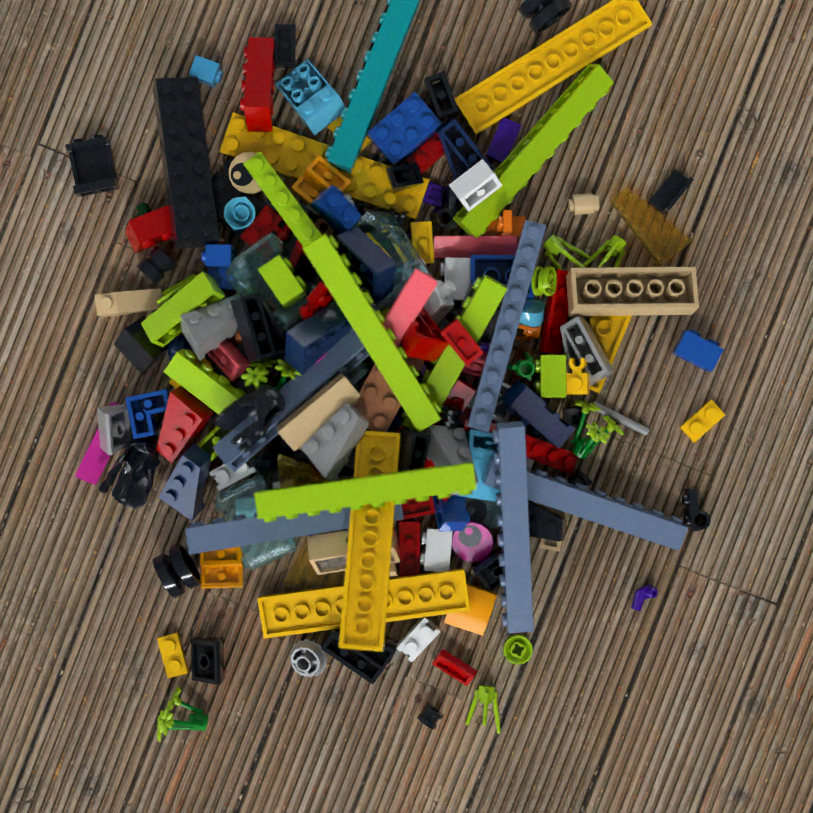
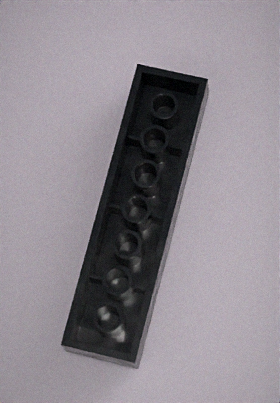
(185, 162)

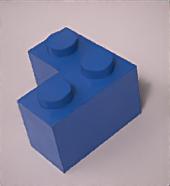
(218, 260)
(143, 410)

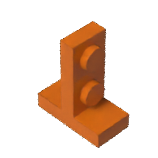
(506, 225)

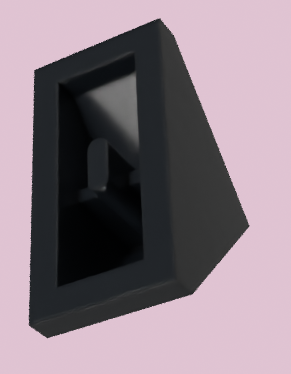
(404, 177)

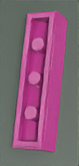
(93, 461)

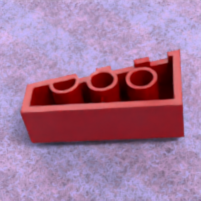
(258, 84)

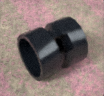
(156, 265)

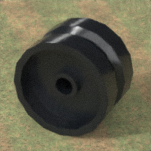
(544, 12)
(177, 571)

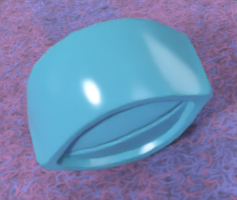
(239, 213)
(532, 313)

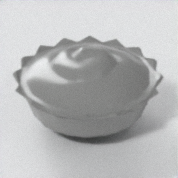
(308, 658)

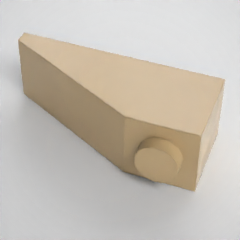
(127, 302)

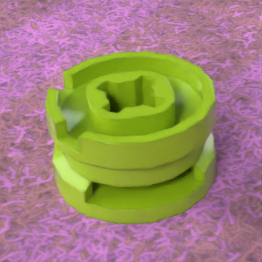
(544, 281)
(517, 649)

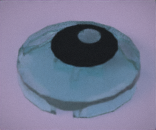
(483, 511)

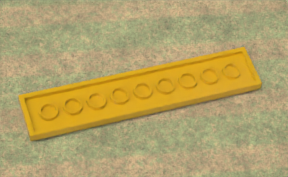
(552, 63)
(293, 153)
(369, 550)
(322, 607)

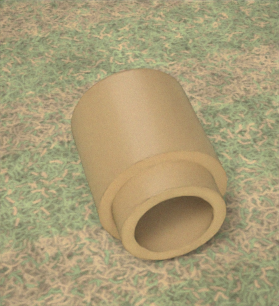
(583, 203)

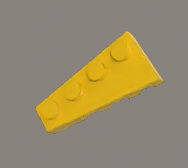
(609, 333)

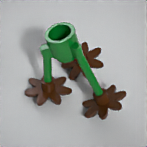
(525, 366)

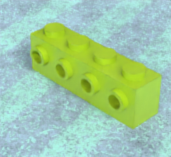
(166, 321)
(202, 381)

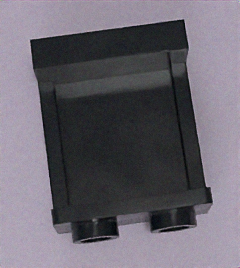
(92, 166)

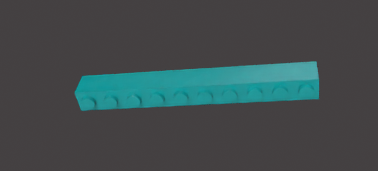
(371, 84)

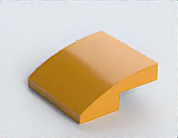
(317, 178)
(222, 568)
(481, 607)

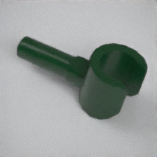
(142, 209)

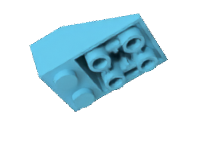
(311, 96)
(481, 449)

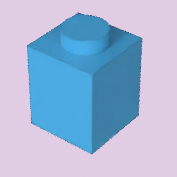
(206, 71)

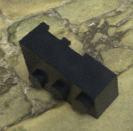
(258, 328)
(544, 523)
(362, 662)

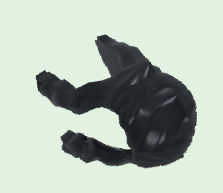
(263, 403)
(136, 475)

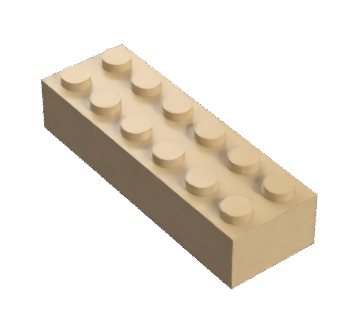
(632, 291)

